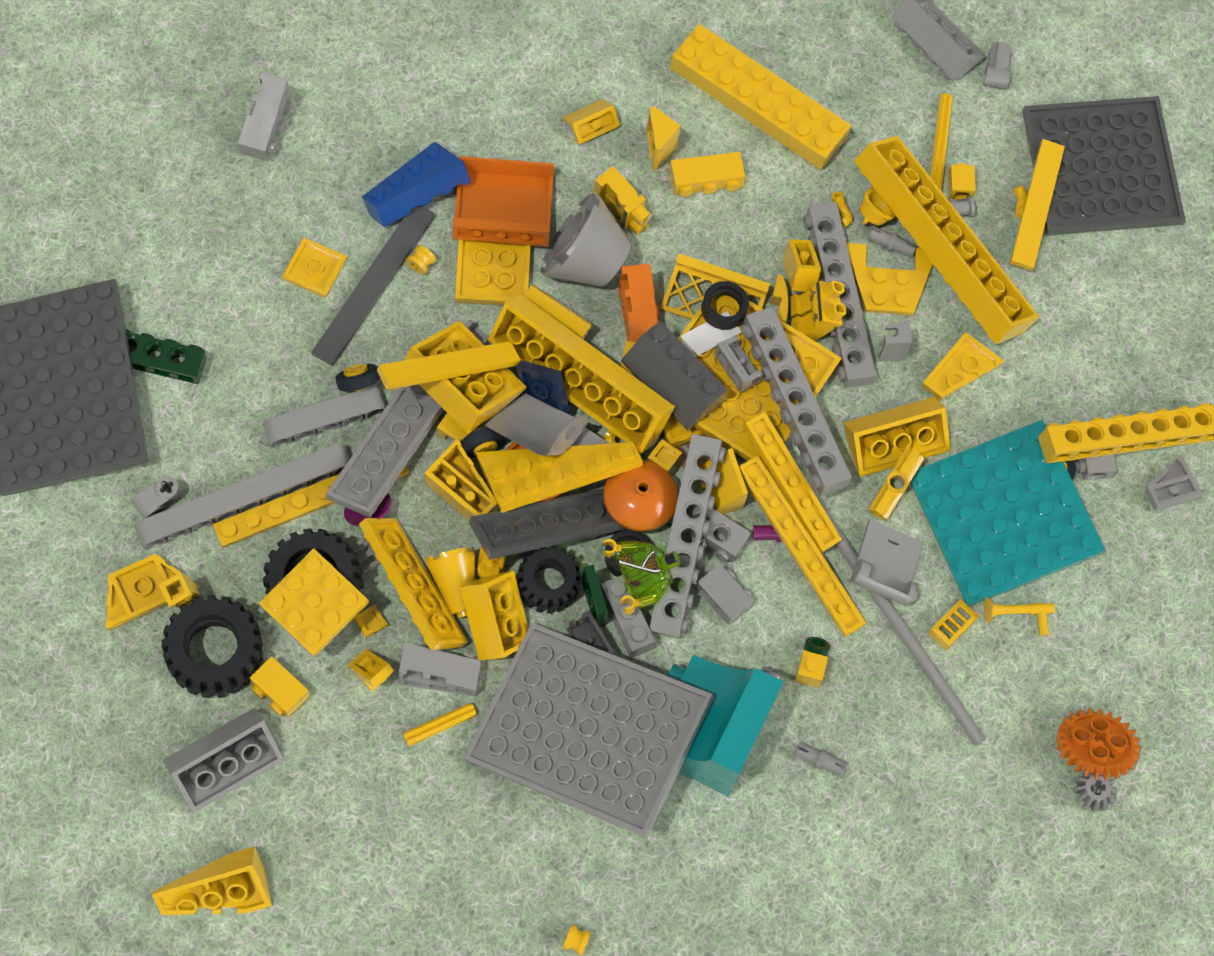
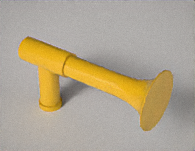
(1041, 609)

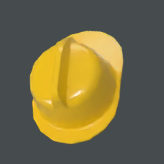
(875, 208)

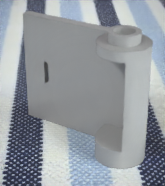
(887, 563)

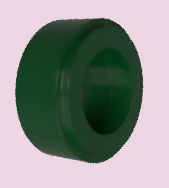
(817, 645)

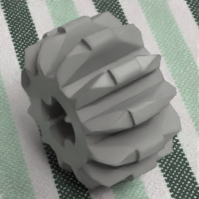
(1096, 801)

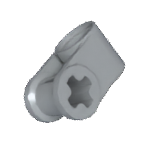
(155, 499)

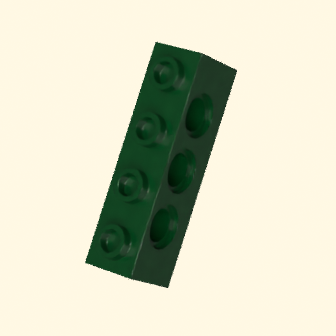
(163, 365)

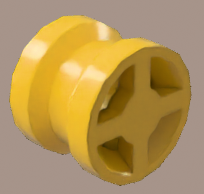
(420, 259)
(576, 940)

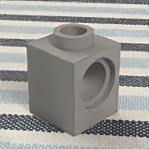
(1101, 467)

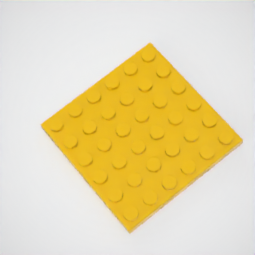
(738, 408)

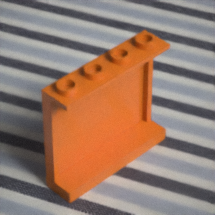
(504, 202)

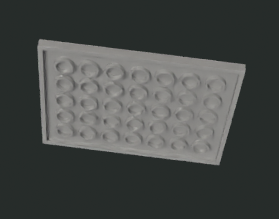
(589, 729)

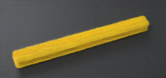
(941, 139)

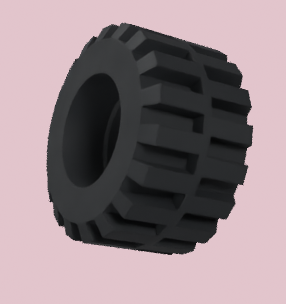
(546, 598)

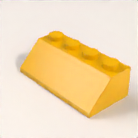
(882, 437)

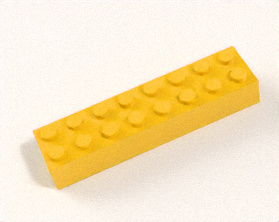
(760, 96)
(588, 375)

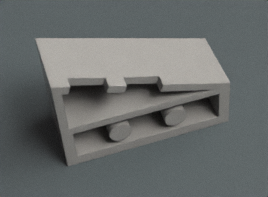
(265, 117)
(438, 670)

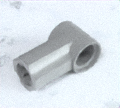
(997, 69)

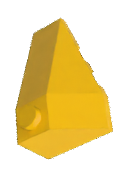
(224, 883)

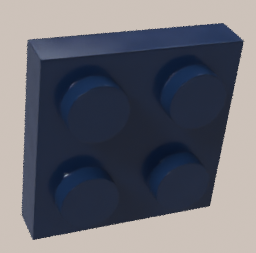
(544, 384)

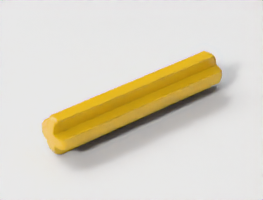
(439, 724)

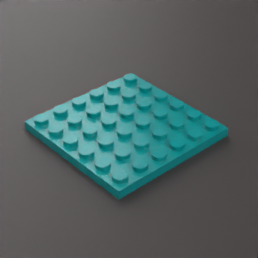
(1005, 514)

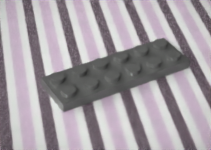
(543, 524)

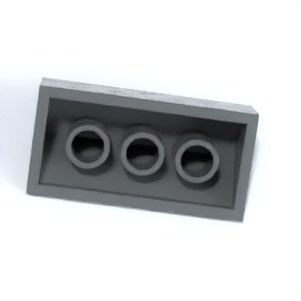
(675, 375)

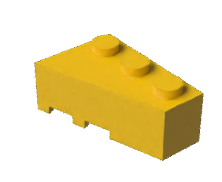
(459, 483)

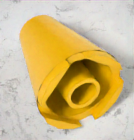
(451, 572)

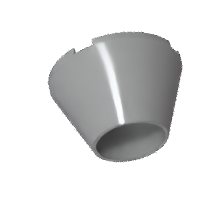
(587, 245)

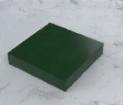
(594, 595)

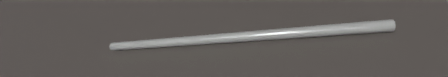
(914, 647)

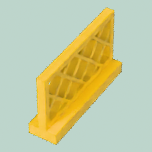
(712, 274)

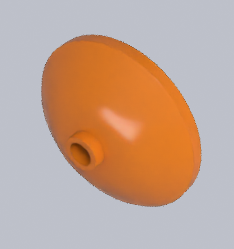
(640, 509)

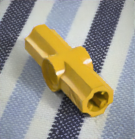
(904, 472)

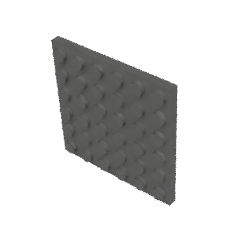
(1112, 167)

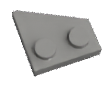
(1173, 486)

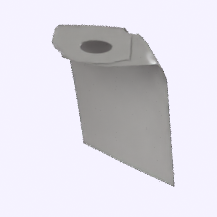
(537, 426)

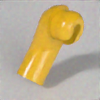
(845, 214)

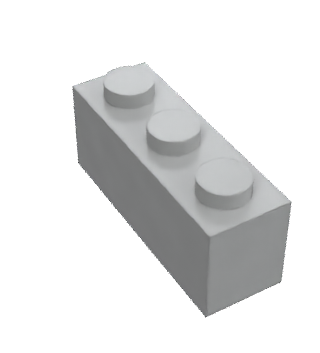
(631, 628)

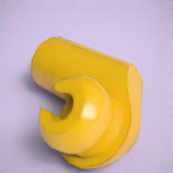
(1020, 194)

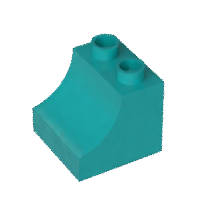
(731, 723)

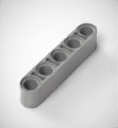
(323, 416)

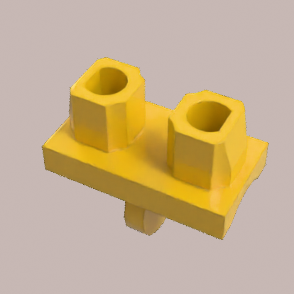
(489, 567)

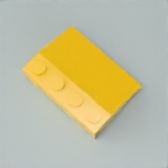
(472, 397)

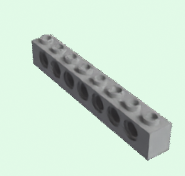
(828, 217)
(767, 324)
(699, 448)
(735, 535)

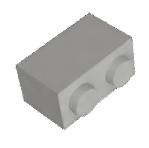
(724, 593)

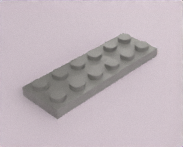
(385, 451)

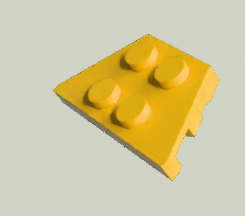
(136, 590)

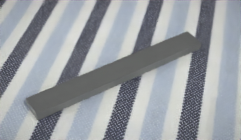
(372, 285)

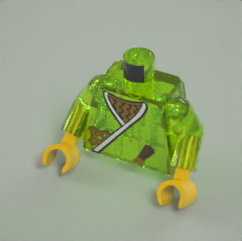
(643, 570)

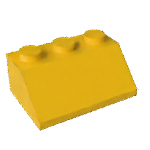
(495, 615)

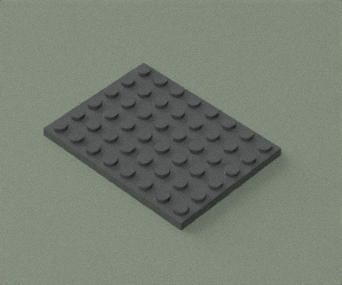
(66, 389)

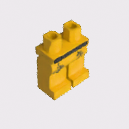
(622, 200)
(818, 309)

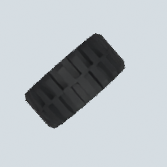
(296, 548)
(218, 678)

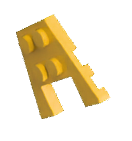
(885, 288)

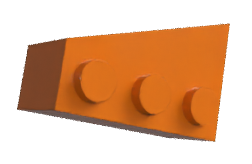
(637, 300)

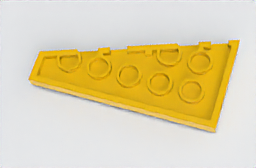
(527, 477)

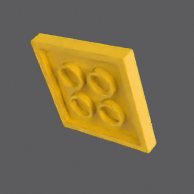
(491, 272)
(313, 602)

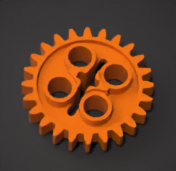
(1098, 744)

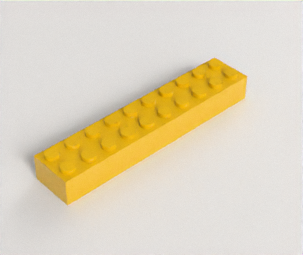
(946, 239)

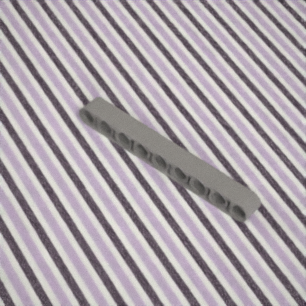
(242, 495)

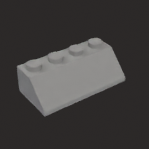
(938, 37)
(223, 760)

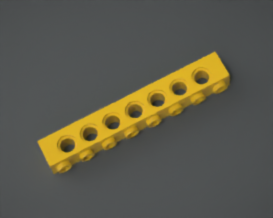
(1150, 432)

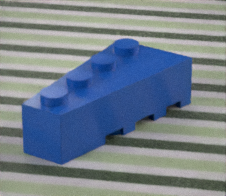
(415, 183)

